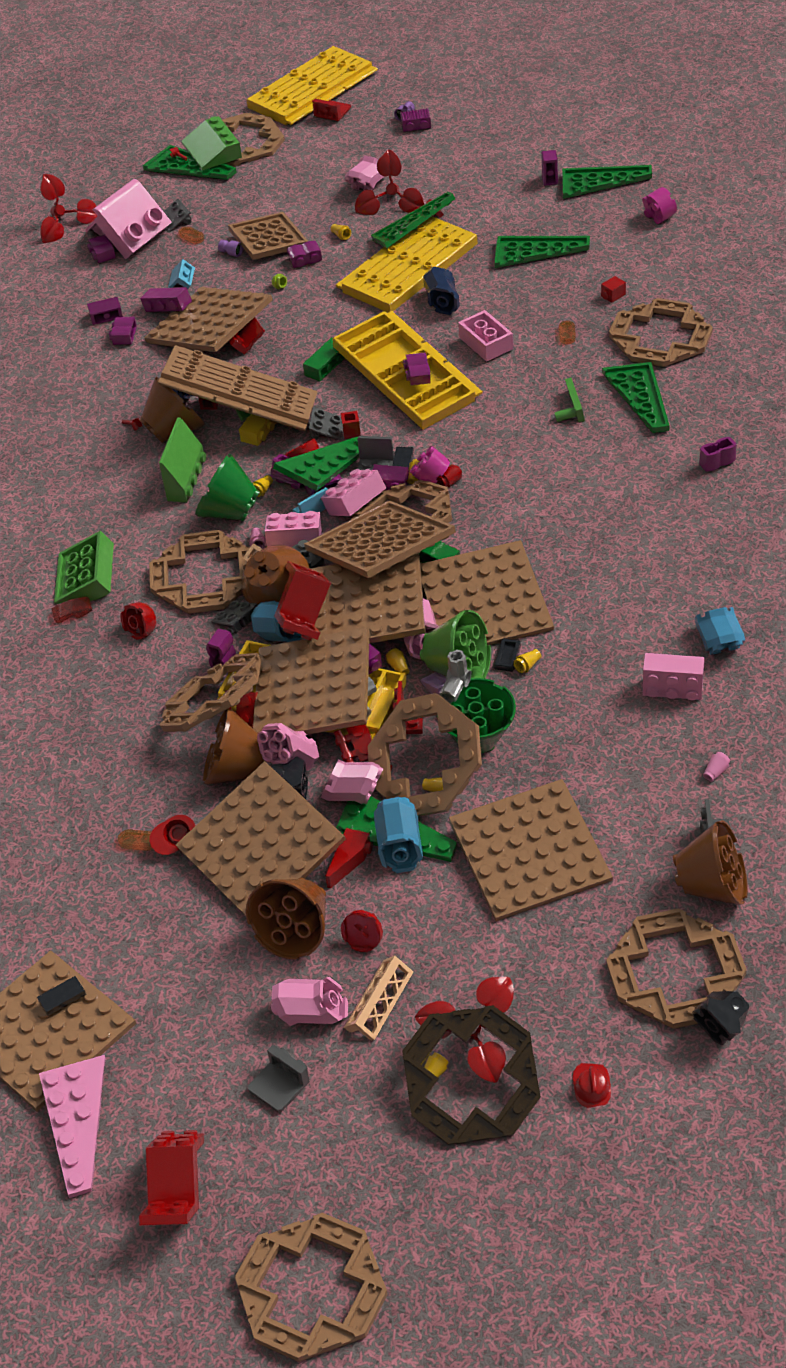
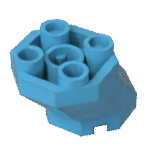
(266, 624)
(720, 630)
(398, 834)

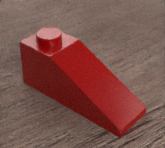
(348, 855)

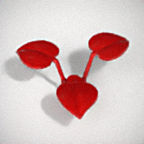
(390, 166)
(51, 229)
(487, 1059)

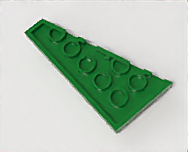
(165, 163)
(591, 179)
(411, 221)
(522, 249)
(641, 392)
(320, 465)
(361, 818)

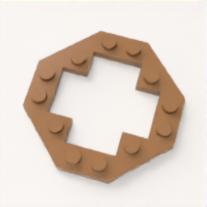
(268, 129)
(677, 351)
(438, 494)
(176, 555)
(247, 676)
(453, 779)
(698, 933)
(327, 1333)

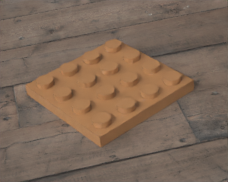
(267, 235)

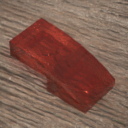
(76, 607)

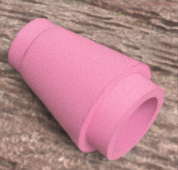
(257, 538)
(718, 764)

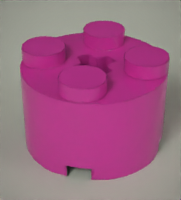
(659, 205)
(430, 465)

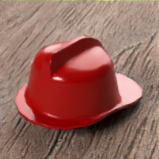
(169, 833)
(591, 1085)

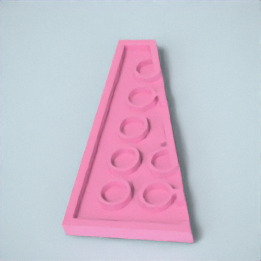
(74, 1114)

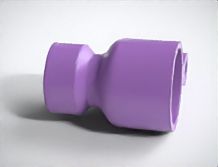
(406, 107)
(232, 248)

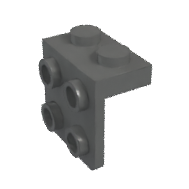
(279, 1079)

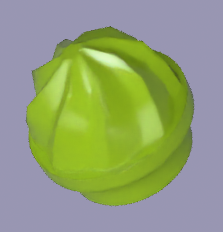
(279, 281)

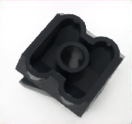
(294, 774)
(722, 1015)

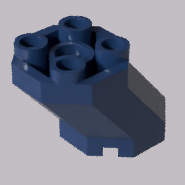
(441, 290)

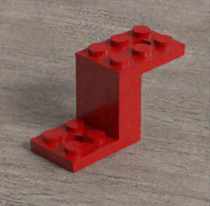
(302, 601)
(172, 1178)

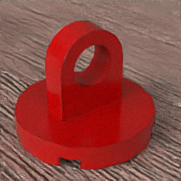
(362, 930)

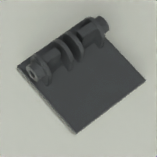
(177, 213)
(325, 424)
(235, 615)

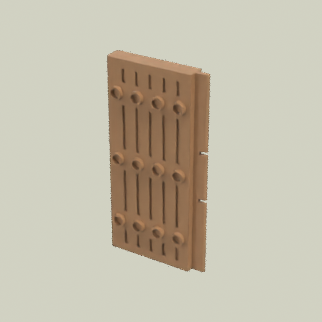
(238, 387)

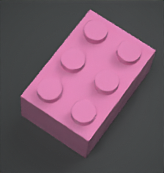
(485, 335)
(353, 492)
(292, 528)
(673, 676)

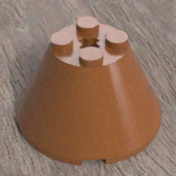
(162, 411)
(266, 573)
(234, 752)
(712, 866)
(288, 916)

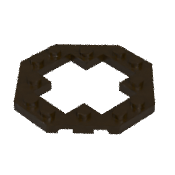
(478, 1124)

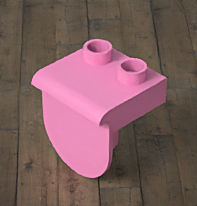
(129, 218)

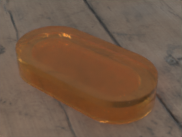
(191, 235)
(567, 332)
(135, 839)

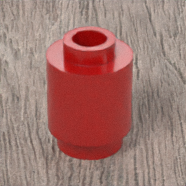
(450, 476)

